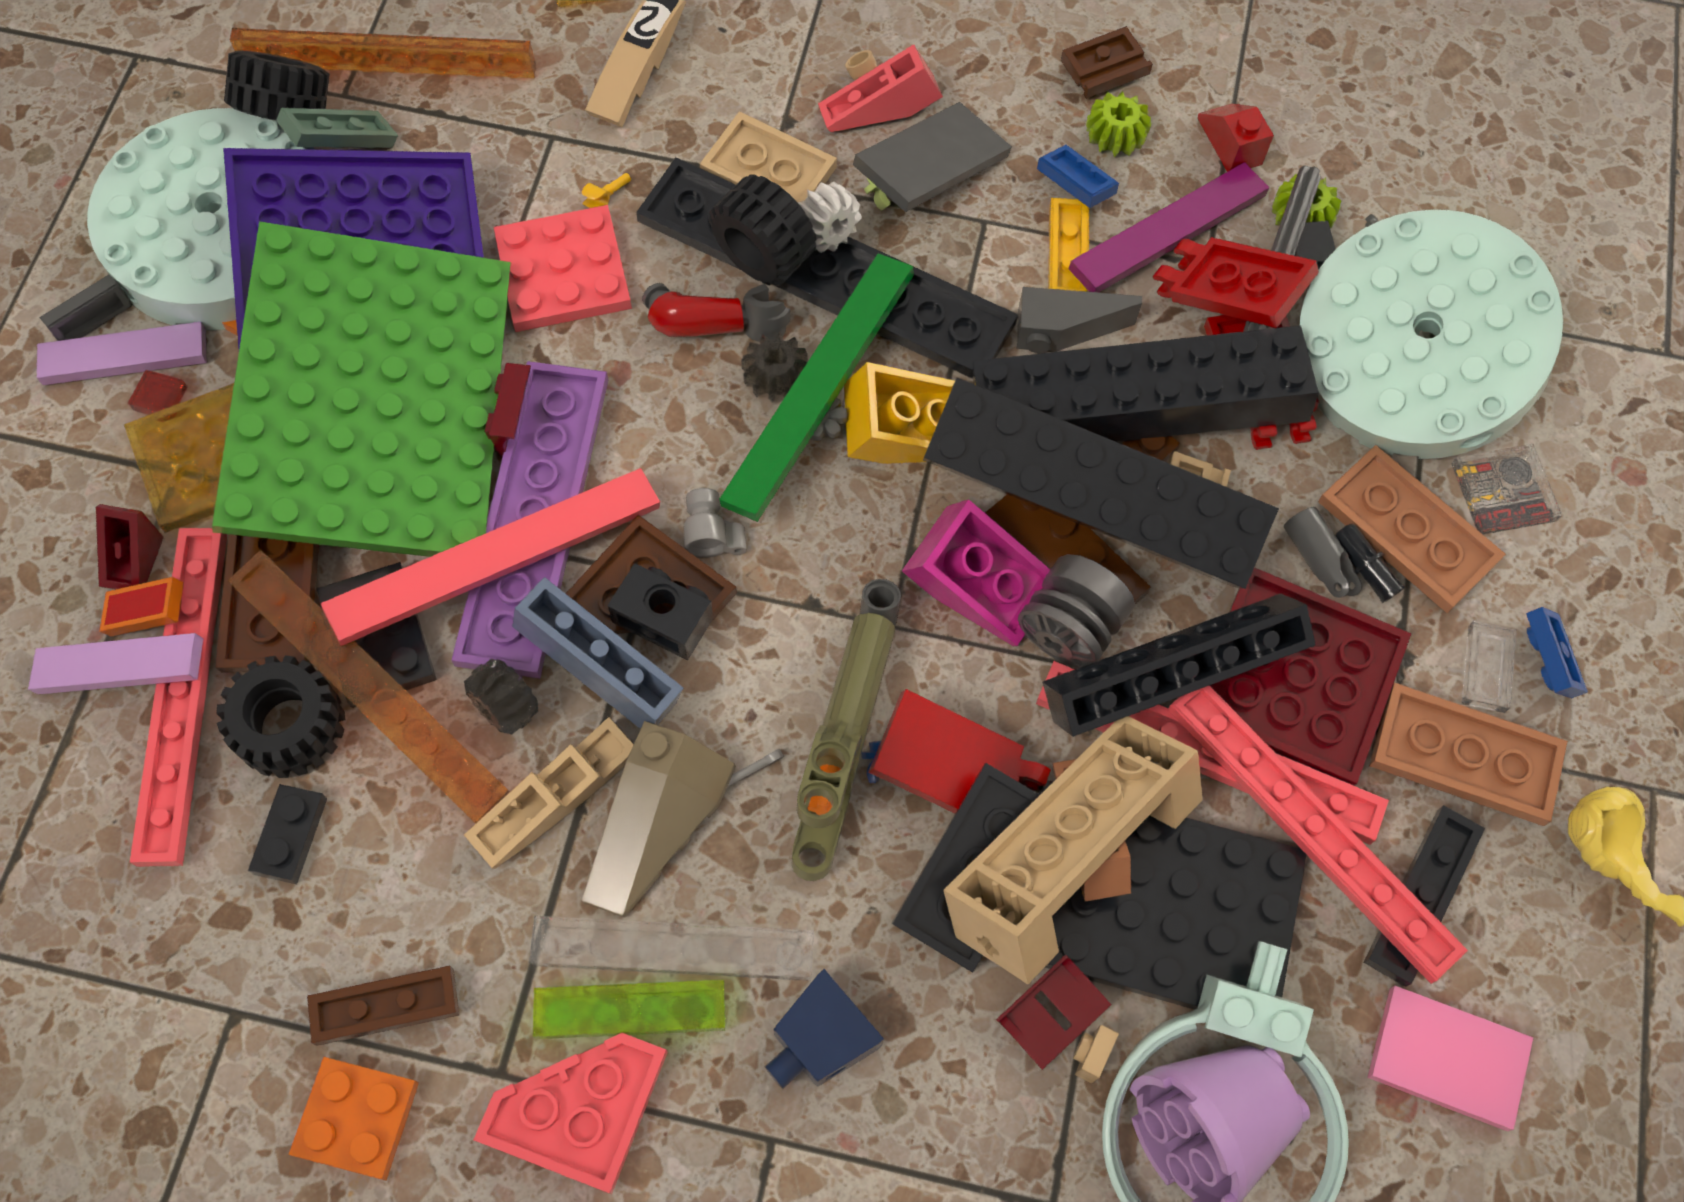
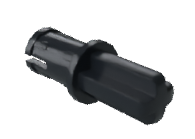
(1369, 563)

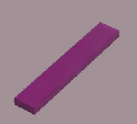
(1167, 227)

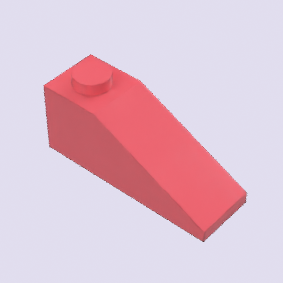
(884, 94)

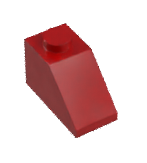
(1237, 134)

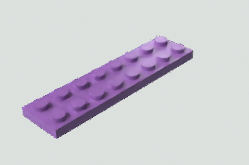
(538, 470)

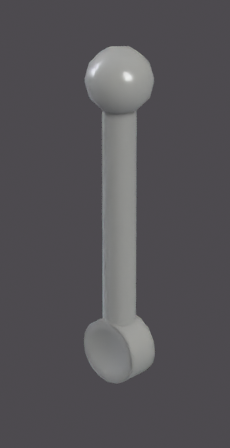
(767, 760)

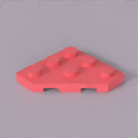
(577, 1111)

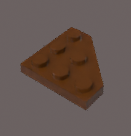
(646, 547)

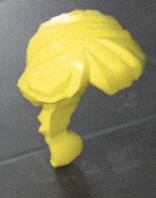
(1609, 834)

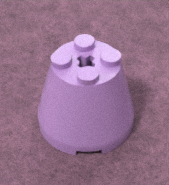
(1217, 1120)

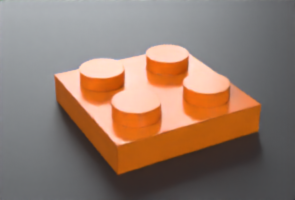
(354, 1118)

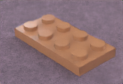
(1412, 528)
(1469, 754)

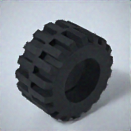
(267, 82)
(762, 230)
(258, 694)

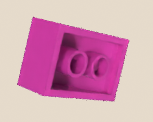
(977, 570)

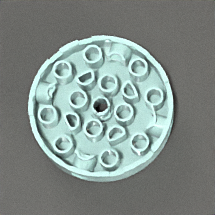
(164, 214)
(1438, 274)

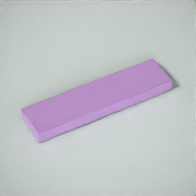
(121, 353)
(116, 664)

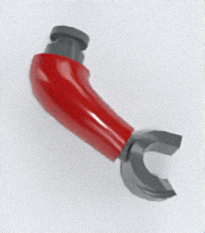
(699, 316)

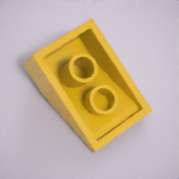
(892, 413)

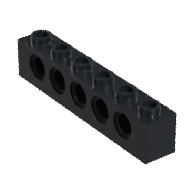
(1178, 664)

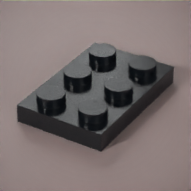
(396, 648)

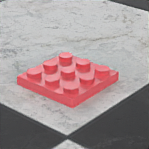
(562, 268)

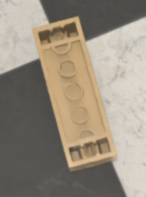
(1050, 850)

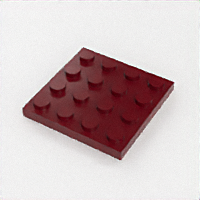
(1323, 699)

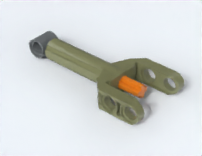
(841, 738)

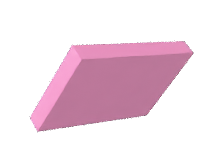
(1451, 1058)

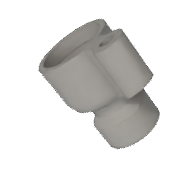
(707, 532)

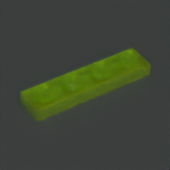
(629, 1009)

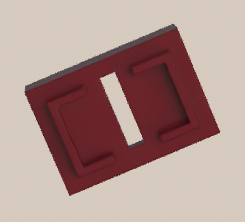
(511, 391)
(1036, 1028)

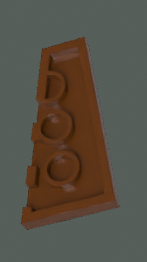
(1053, 536)

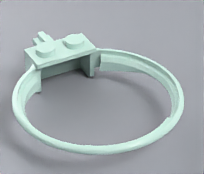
(1250, 1015)

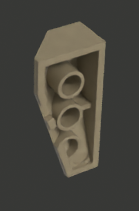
(659, 803)

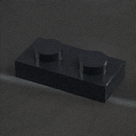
(287, 834)

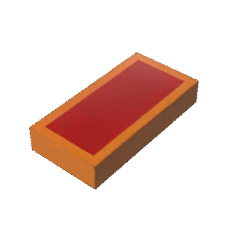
(141, 606)

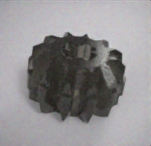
(773, 365)
(501, 696)

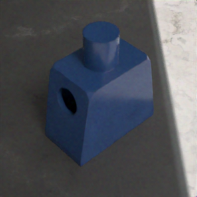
(821, 1035)

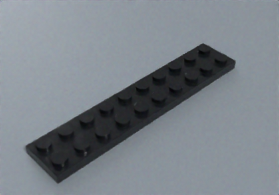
(928, 317)

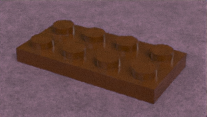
(242, 629)

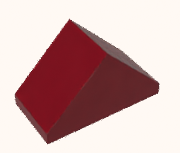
(125, 546)

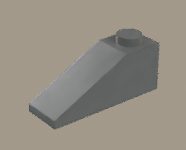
(1065, 318)

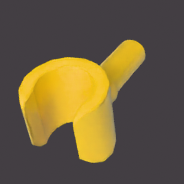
(600, 196)

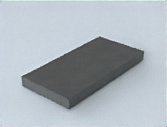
(931, 156)

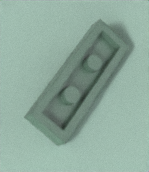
(336, 128)

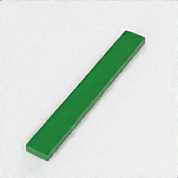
(816, 388)

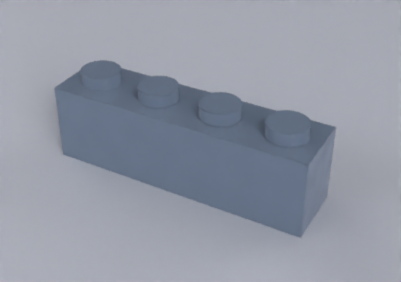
(595, 655)

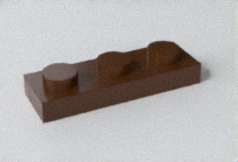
(382, 1005)

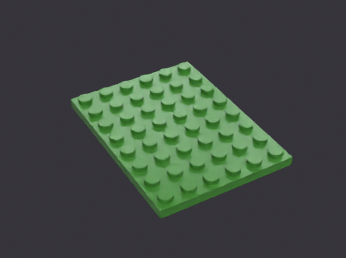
(363, 394)

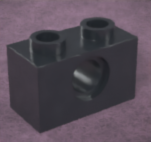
(673, 631)

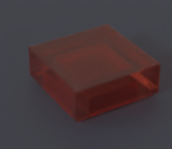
(156, 392)

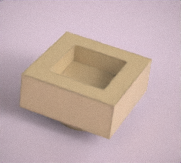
(1094, 1052)

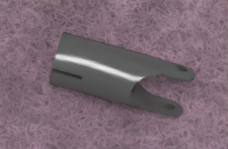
(1323, 552)

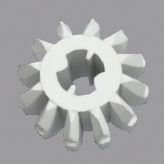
(832, 214)

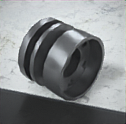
(1076, 611)

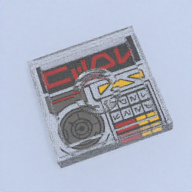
(1506, 489)

